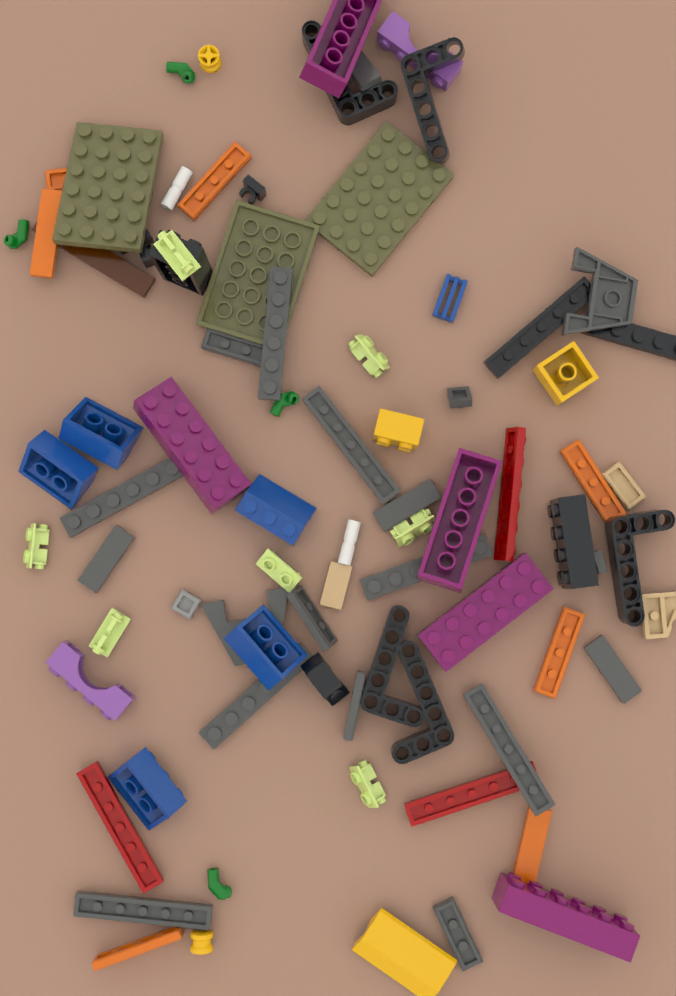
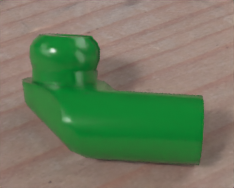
(182, 70)
(20, 237)
(287, 399)
(220, 891)

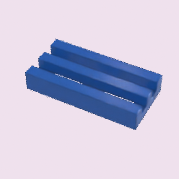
(455, 280)

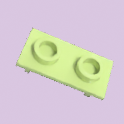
(176, 254)
(375, 360)
(422, 524)
(36, 537)
(279, 570)
(109, 632)
(372, 794)

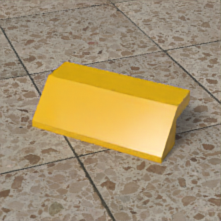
(404, 954)

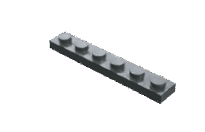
(275, 333)
(351, 445)
(120, 497)
(406, 573)
(245, 707)
(509, 750)
(143, 910)

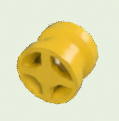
(205, 56)
(201, 941)

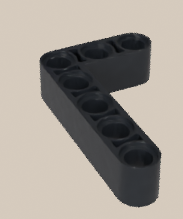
(425, 96)
(348, 99)
(628, 558)
(385, 670)
(426, 705)

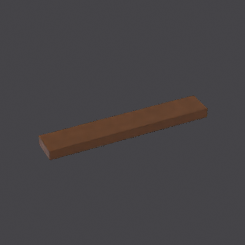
(113, 267)

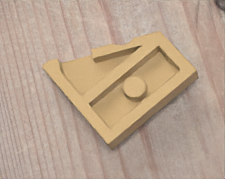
(659, 614)

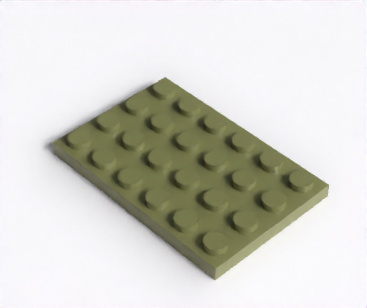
(108, 187)
(379, 198)
(240, 279)

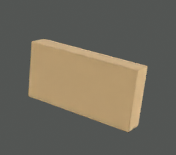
(623, 485)
(335, 585)

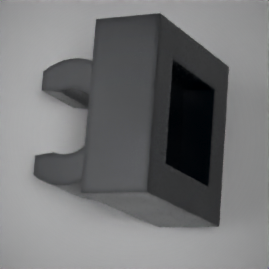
(254, 188)

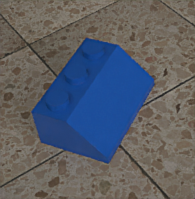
(100, 432)
(57, 469)
(275, 509)
(265, 647)
(147, 789)

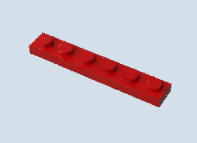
(509, 494)
(461, 797)
(120, 827)

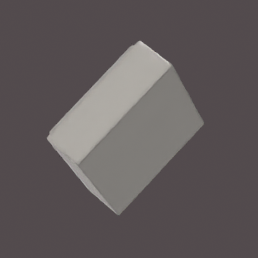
(186, 604)

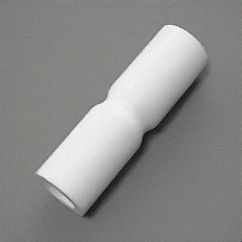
(177, 187)
(348, 545)

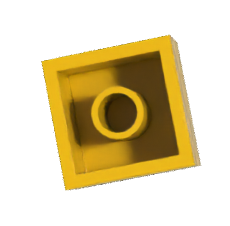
(565, 373)
(398, 430)

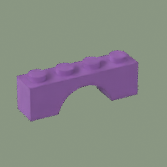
(394, 37)
(68, 663)

